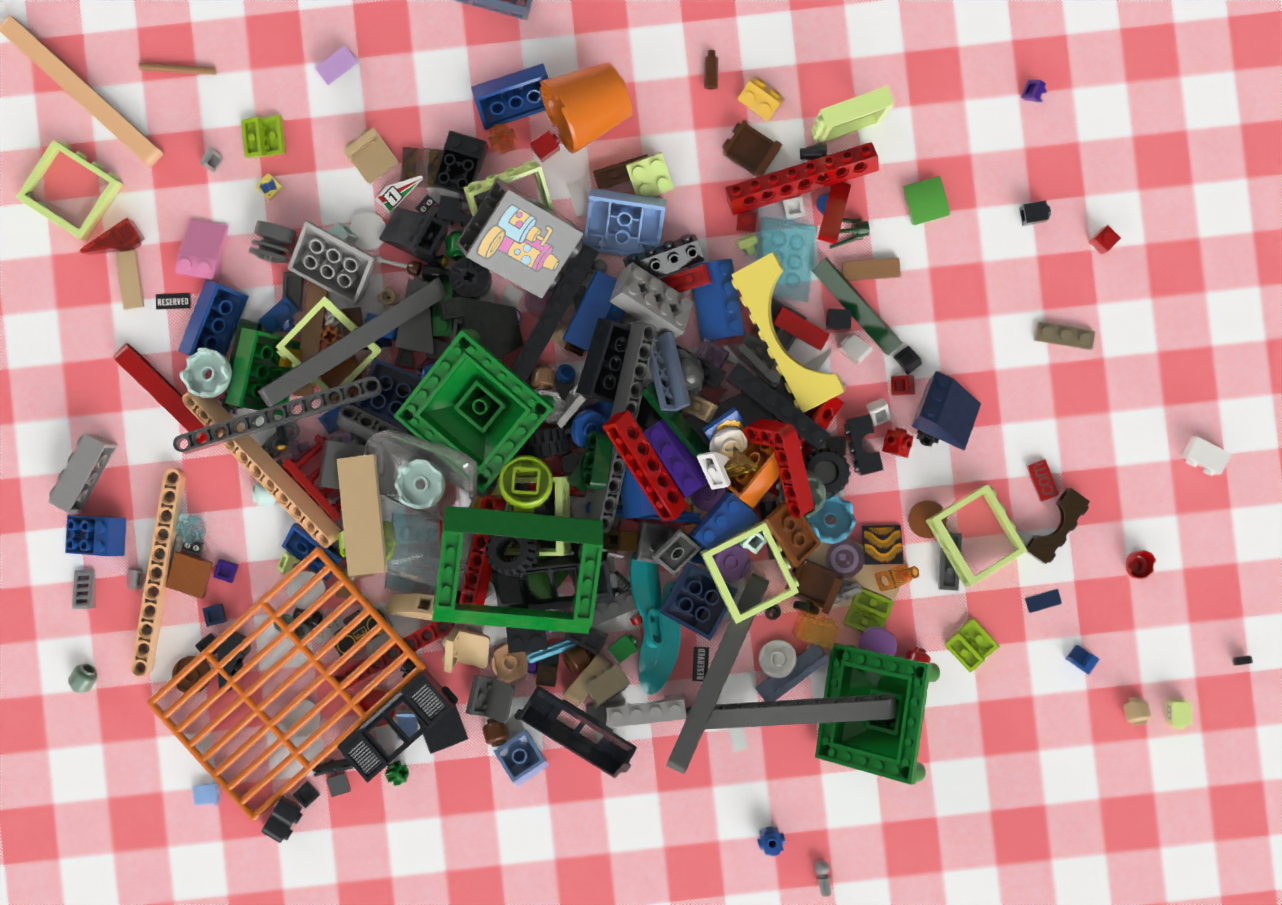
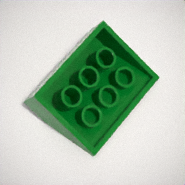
(255, 367)

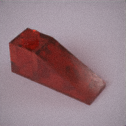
(118, 238)

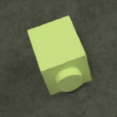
(1179, 713)

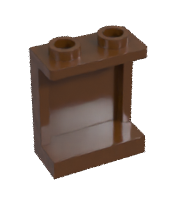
(750, 149)
(817, 584)

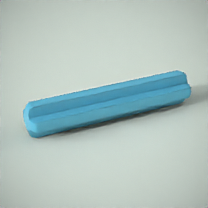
(553, 649)

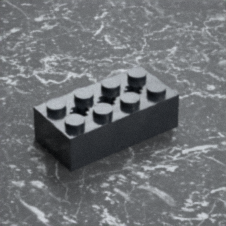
(604, 361)

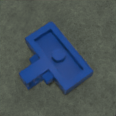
(280, 316)

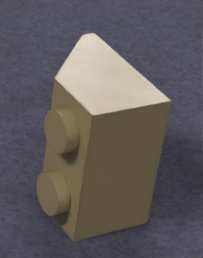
(607, 685)

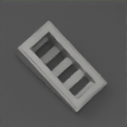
(211, 159)
(91, 599)

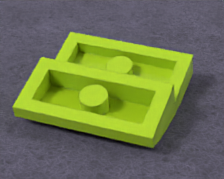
(263, 136)
(867, 611)
(971, 644)

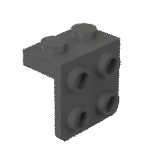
(490, 698)

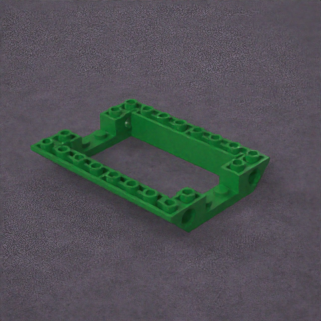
(520, 525)

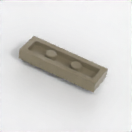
(1064, 336)

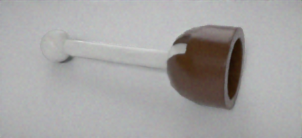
(413, 268)

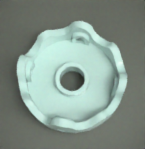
(196, 369)
(408, 488)

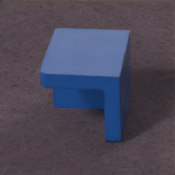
(1082, 659)

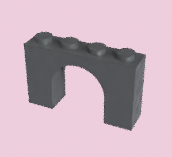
(334, 450)

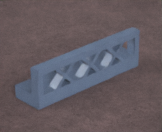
(502, 7)
(670, 372)
(807, 663)

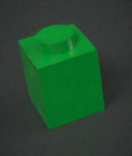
(623, 647)

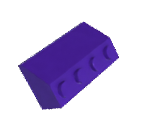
(676, 458)

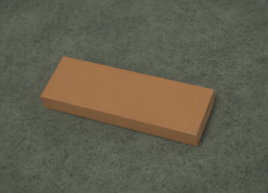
(871, 269)

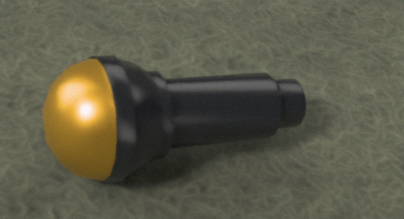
(441, 260)
(281, 443)

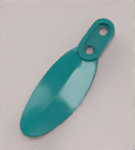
(647, 597)
(658, 663)

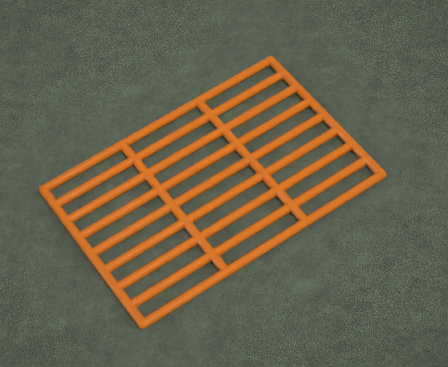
(313, 659)

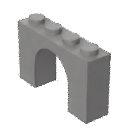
(625, 714)

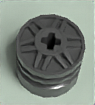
(272, 242)

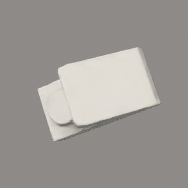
(713, 468)

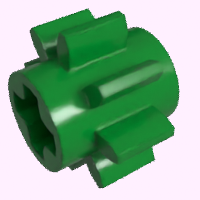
(397, 773)

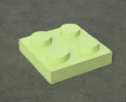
(649, 175)

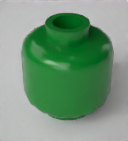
(452, 249)

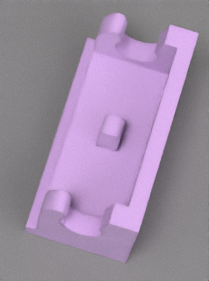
(336, 65)

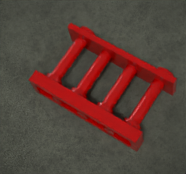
(306, 482)

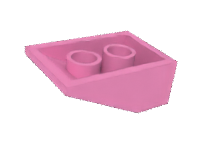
(202, 250)

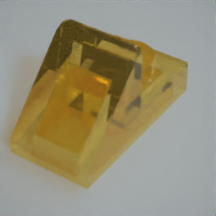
(740, 464)

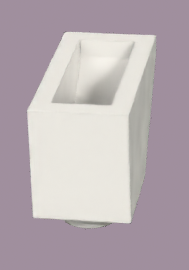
(855, 349)

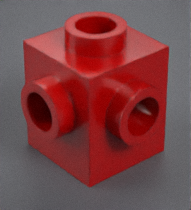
(897, 442)

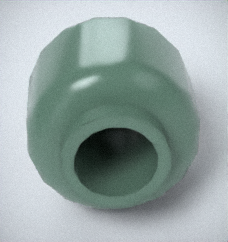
(82, 678)

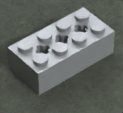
(651, 300)
(81, 473)

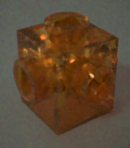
(502, 145)

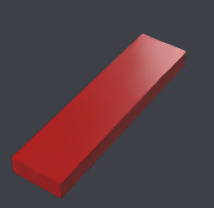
(834, 212)

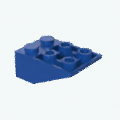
(95, 535)

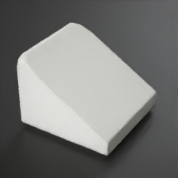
(879, 412)

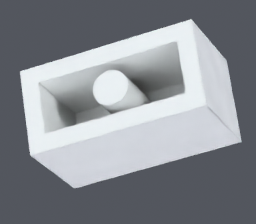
(1205, 455)

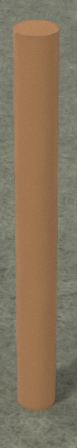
(177, 68)

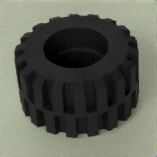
(547, 443)
(838, 461)
(521, 564)

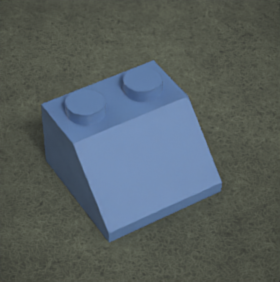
(521, 758)

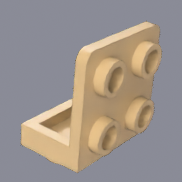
(370, 155)
(465, 648)

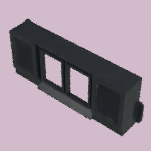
(516, 592)
(424, 698)
(609, 754)

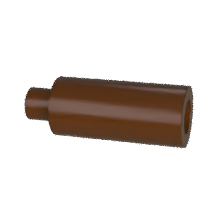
(711, 71)

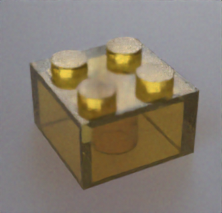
(815, 630)

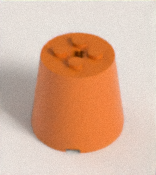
(586, 104)

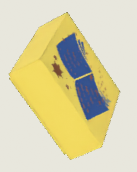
(269, 186)

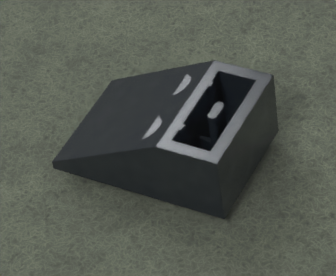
(460, 162)
(415, 233)

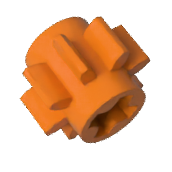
(326, 334)

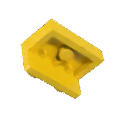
(760, 98)

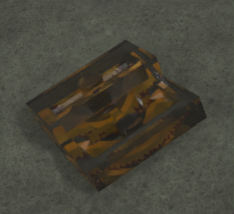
(420, 162)

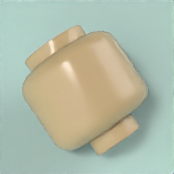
(1137, 711)

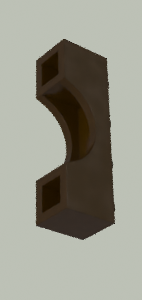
(1071, 506)

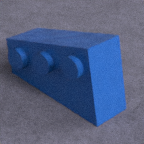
(723, 521)

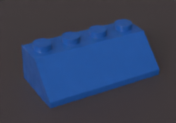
(510, 96)
(718, 303)
(593, 305)
(213, 319)

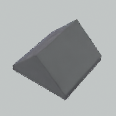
(676, 551)

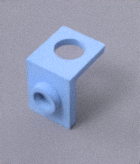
(407, 723)
(206, 794)

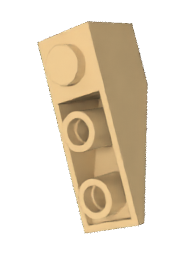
(411, 605)

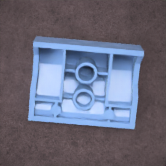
(623, 222)

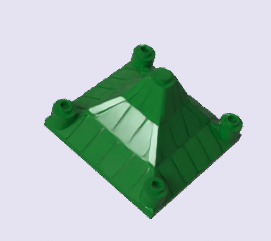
(475, 407)
(877, 746)

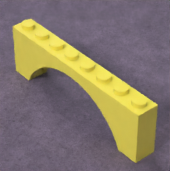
(756, 286)

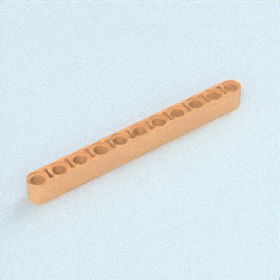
(80, 91)
(267, 472)
(152, 579)

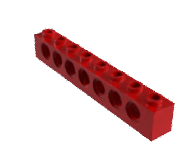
(802, 178)

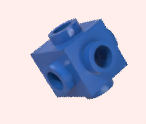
(767, 835)

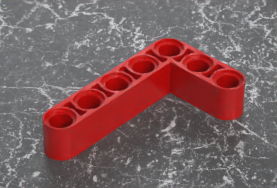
(789, 461)

